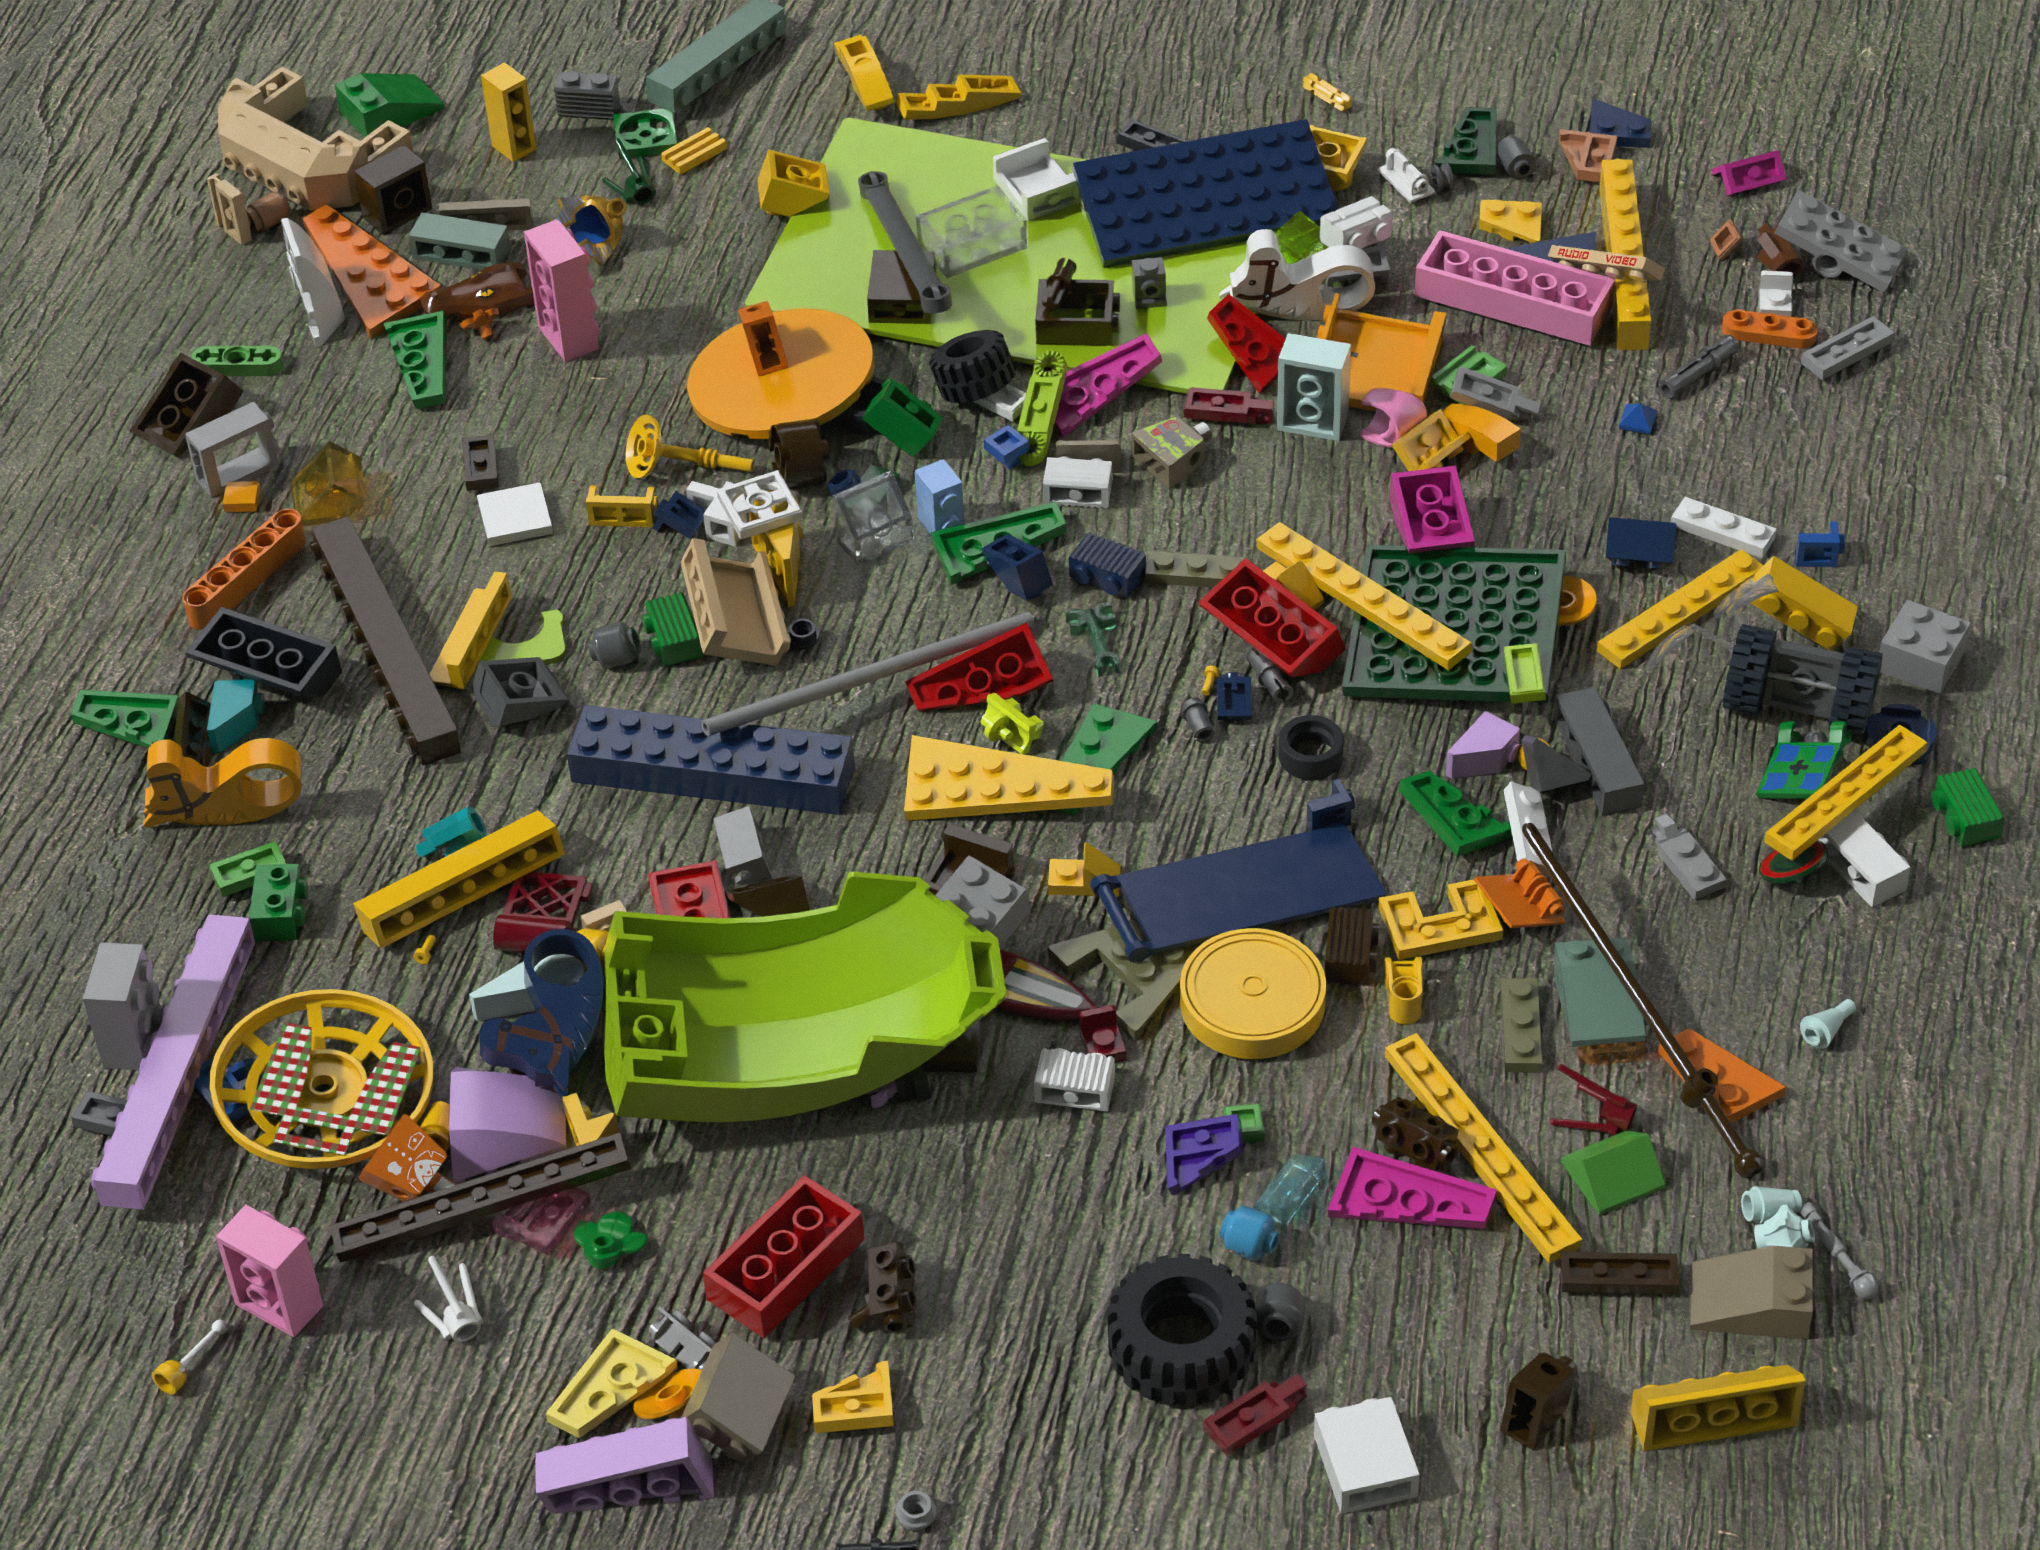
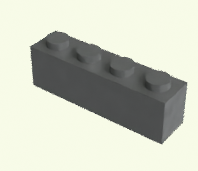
(1600, 750)

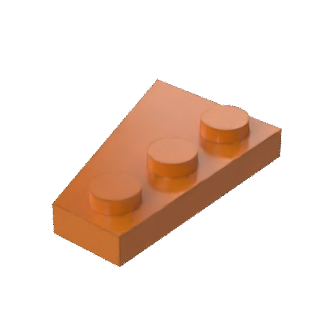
(1739, 1087)

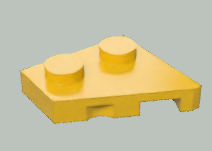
(1511, 219)
(855, 1403)

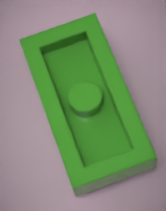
(239, 870)

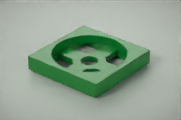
(646, 145)

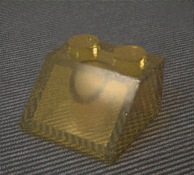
(329, 486)

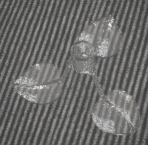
(1730, 605)

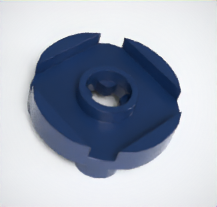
(1906, 716)

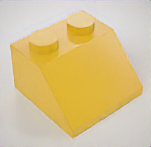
(791, 184)

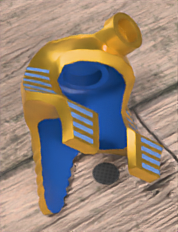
(594, 222)

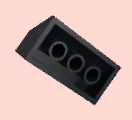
(267, 653)

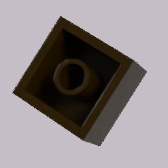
(393, 189)

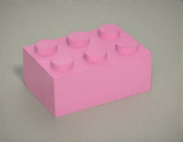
(270, 1270)

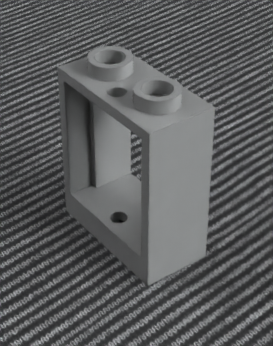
(226, 430)

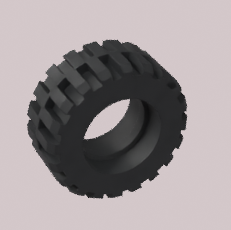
(1181, 1370)

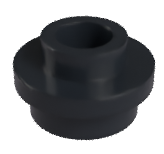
(803, 634)

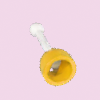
(172, 1374)

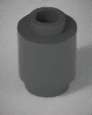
(1515, 157)

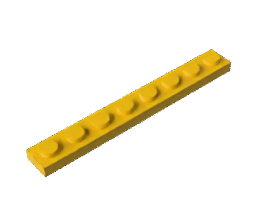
(1366, 597)
(1484, 1148)

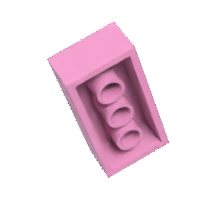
(562, 289)

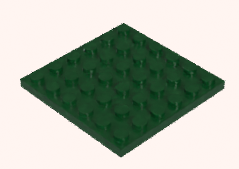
(1477, 592)

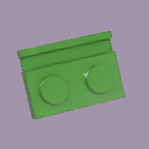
(1471, 360)

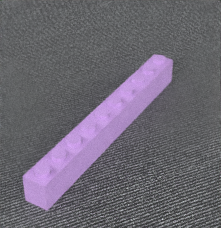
(173, 1063)

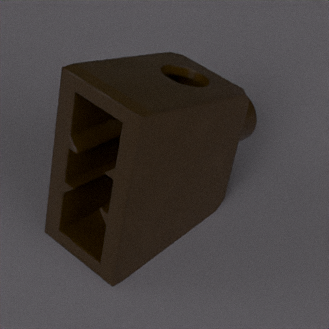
(1542, 1382)

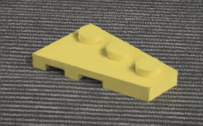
(608, 1382)

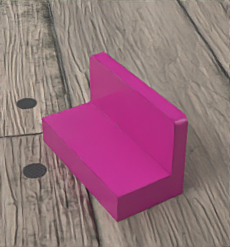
(1751, 172)

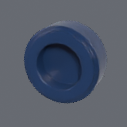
(842, 481)

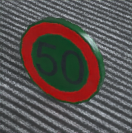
(1780, 869)

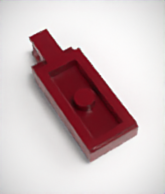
(1227, 406)
(1254, 1413)

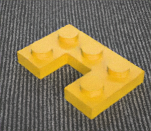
(1468, 925)

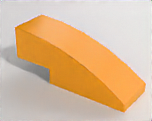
(1487, 430)

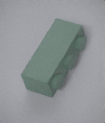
(458, 241)

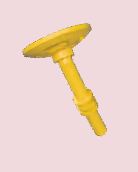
(654, 449)

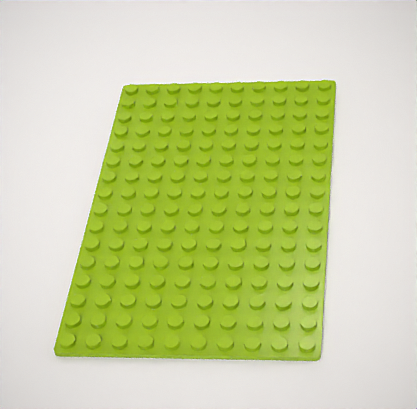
(829, 249)

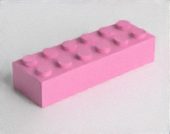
(1514, 287)

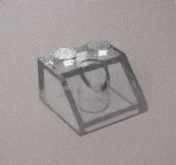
(872, 518)

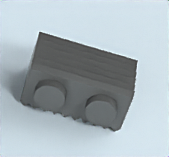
(587, 95)

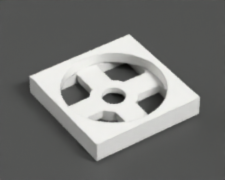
(768, 520)

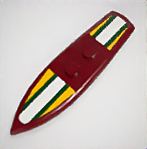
(1040, 991)

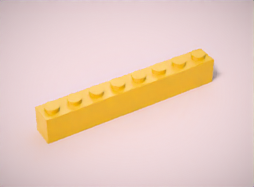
(1623, 236)

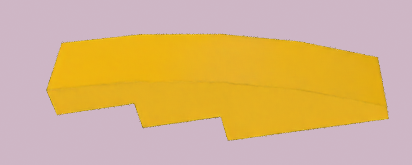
(966, 96)

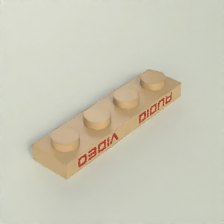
(1611, 264)

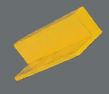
(472, 633)

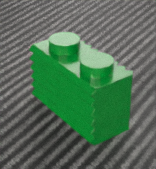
(672, 629)
(1968, 807)

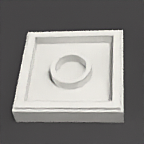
(514, 514)

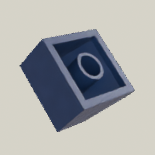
(1640, 541)

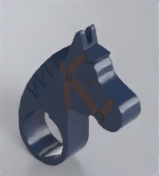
(566, 1021)

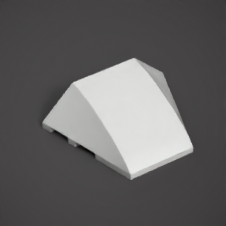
(314, 282)

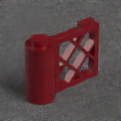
(516, 930)

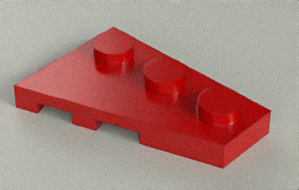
(1249, 341)

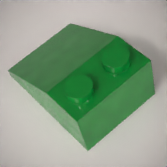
(375, 98)

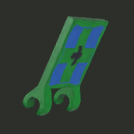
(1802, 767)

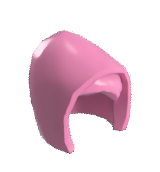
(1394, 417)

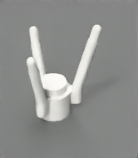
(460, 1320)

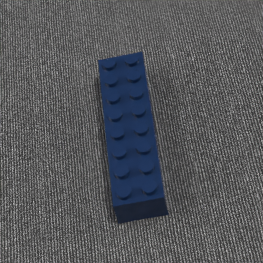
(733, 766)

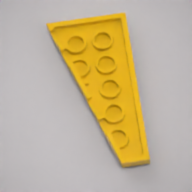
(974, 780)

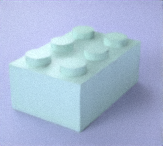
(1313, 387)

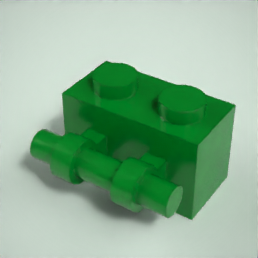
(902, 417)

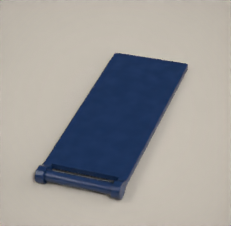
(1240, 889)

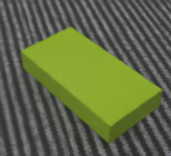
(1524, 673)

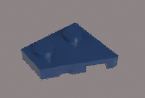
(1629, 128)

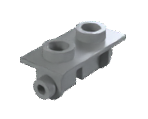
(674, 1332)

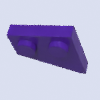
(1200, 1148)

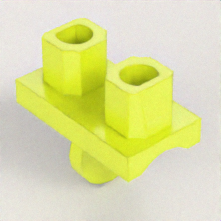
(1006, 722)

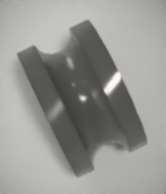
(1441, 177)

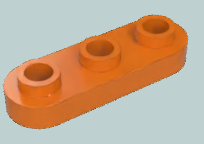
(1770, 329)

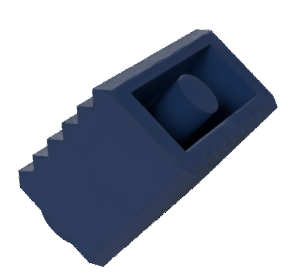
(1107, 565)

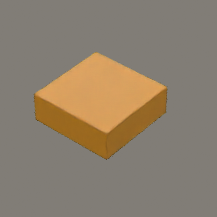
(241, 496)

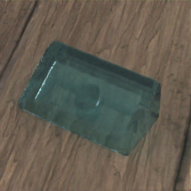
(1291, 1187)

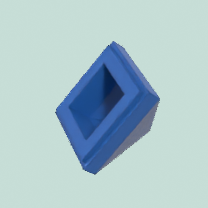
(1638, 418)

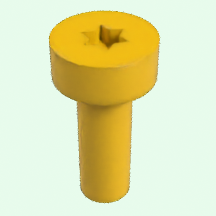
(1211, 674)
(423, 955)

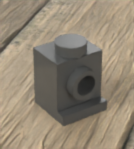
(1149, 283)

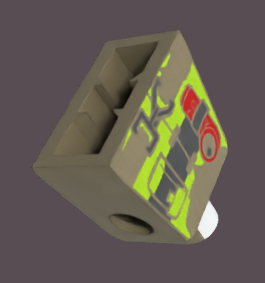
(1170, 449)

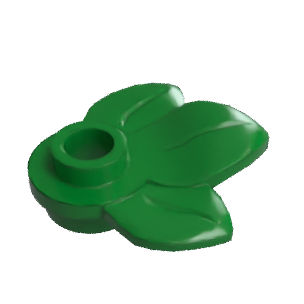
(608, 1239)

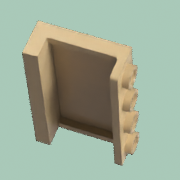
(735, 606)

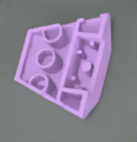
(501, 1121)

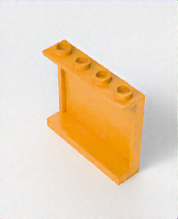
(1390, 351)

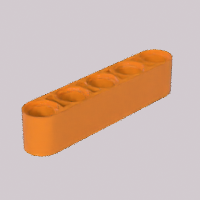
(245, 567)

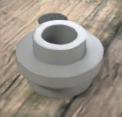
(912, 1502)

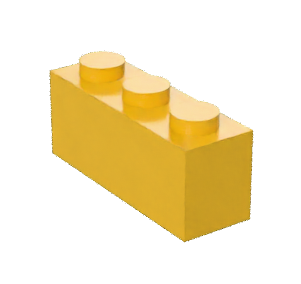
(508, 112)
(1806, 605)

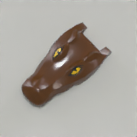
(490, 288)

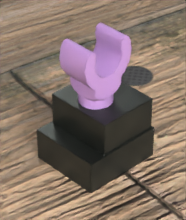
(910, 1085)

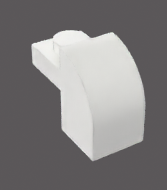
(717, 524)

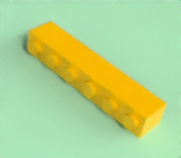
(459, 879)

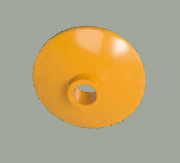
(1577, 601)
(668, 1395)

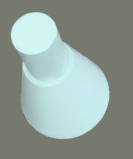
(1822, 1026)

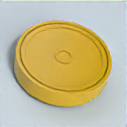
(1252, 993)

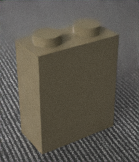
(737, 1398)

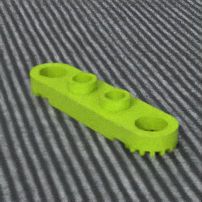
(1042, 405)

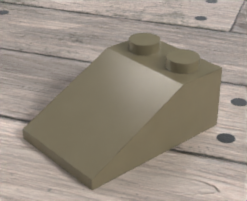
(1754, 1292)

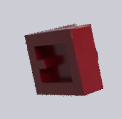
(1101, 1033)

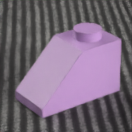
(1484, 748)

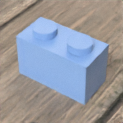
(939, 496)

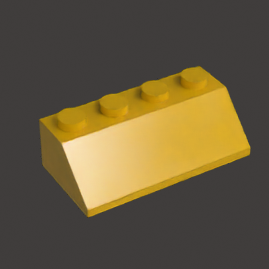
(1717, 1406)

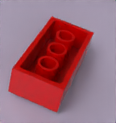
(783, 1256)

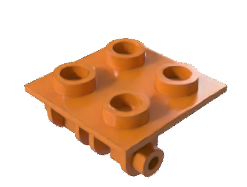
(1523, 897)

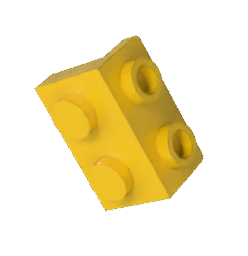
(1429, 443)

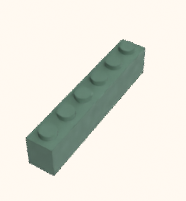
(715, 54)

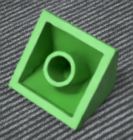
(1616, 1170)

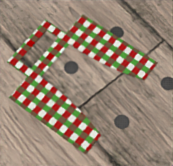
(373, 1110)

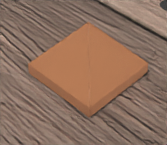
(1726, 240)

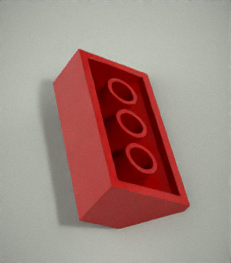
(1274, 621)

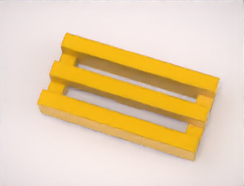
(694, 150)

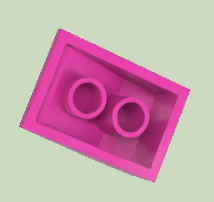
(1430, 509)

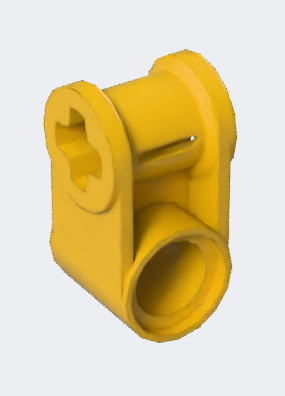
(1404, 989)

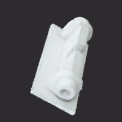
(1405, 176)

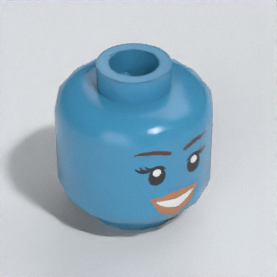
(1249, 1233)

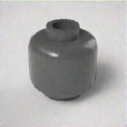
(614, 645)
(1279, 1312)

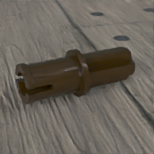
(1058, 284)

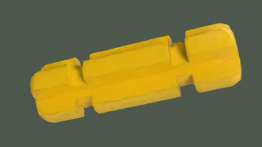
(1327, 92)

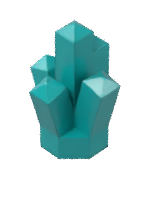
(457, 829)

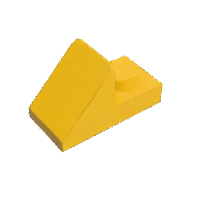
(1298, 581)
(1074, 876)
(583, 1126)

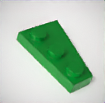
(1451, 816)

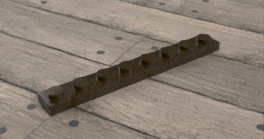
(479, 1197)

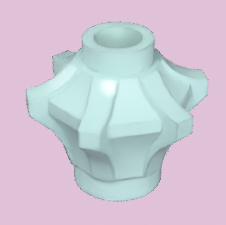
(1784, 1230)

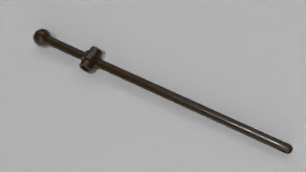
(1699, 1085)

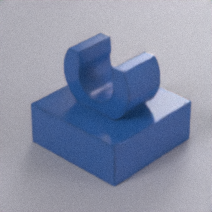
(1006, 446)

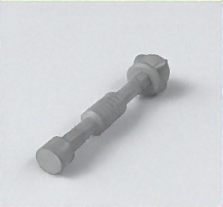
(1861, 1280)

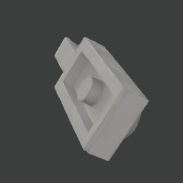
(1493, 395)
(1687, 859)

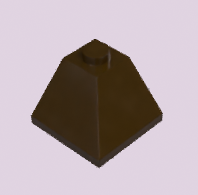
(772, 896)

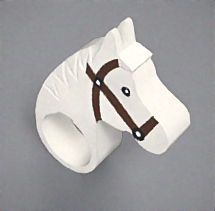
(1295, 290)

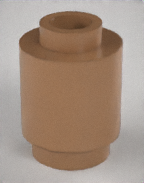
(267, 211)

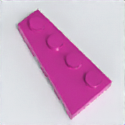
(1102, 380)
(1405, 1193)

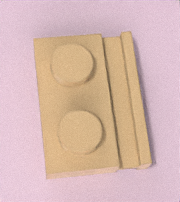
(230, 208)

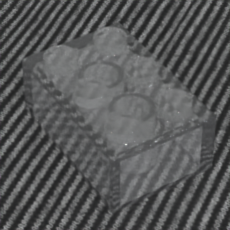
(972, 231)

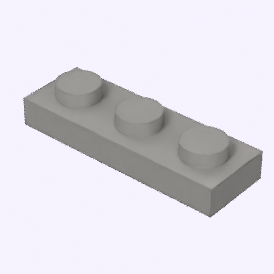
(1847, 347)

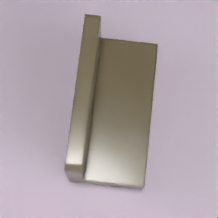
(1090, 449)

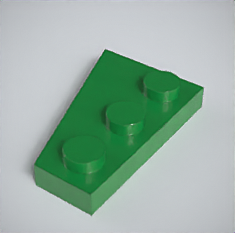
(127, 715)

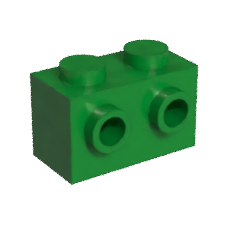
(277, 902)

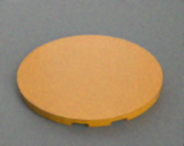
(824, 376)

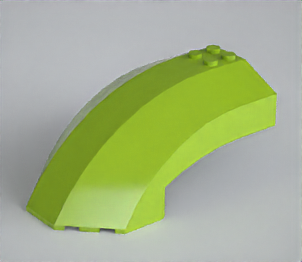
(789, 1005)

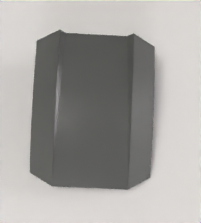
(516, 690)

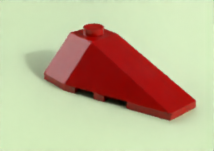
(1004, 666)

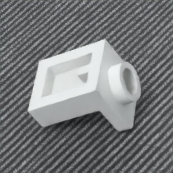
(1775, 293)

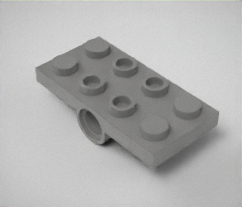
(1840, 242)

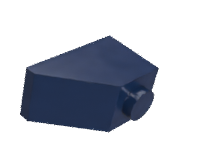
(1018, 566)

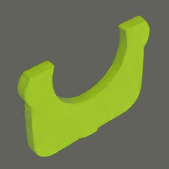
(547, 644)

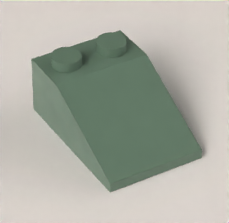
(1592, 996)

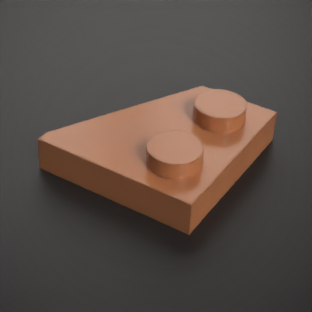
(1586, 152)

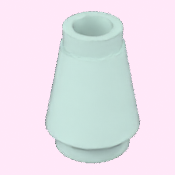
(1764, 1202)

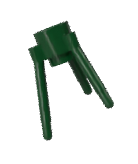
(638, 187)

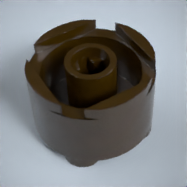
(799, 452)

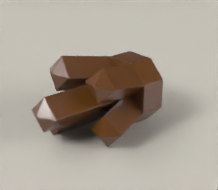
(1777, 252)

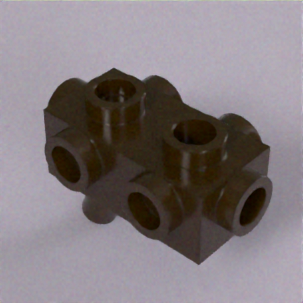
(1415, 1133)
(890, 1293)

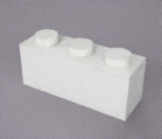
(1866, 860)

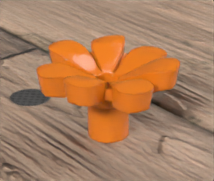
(481, 322)

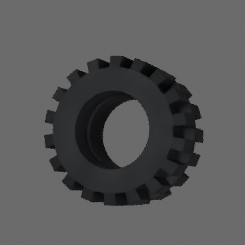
(972, 366)

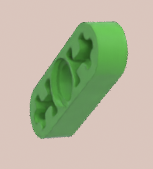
(266, 359)

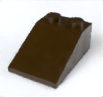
(184, 401)

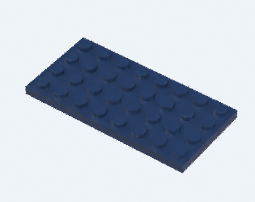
(1202, 191)

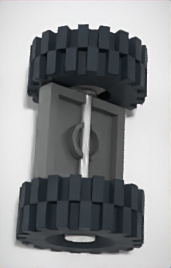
(1801, 679)

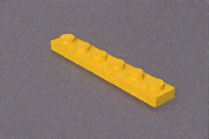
(1677, 609)
(1845, 792)

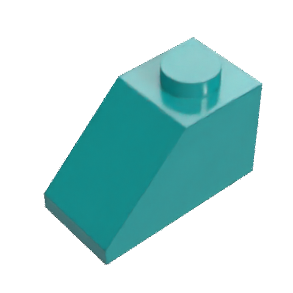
(233, 712)

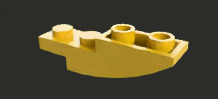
(865, 72)

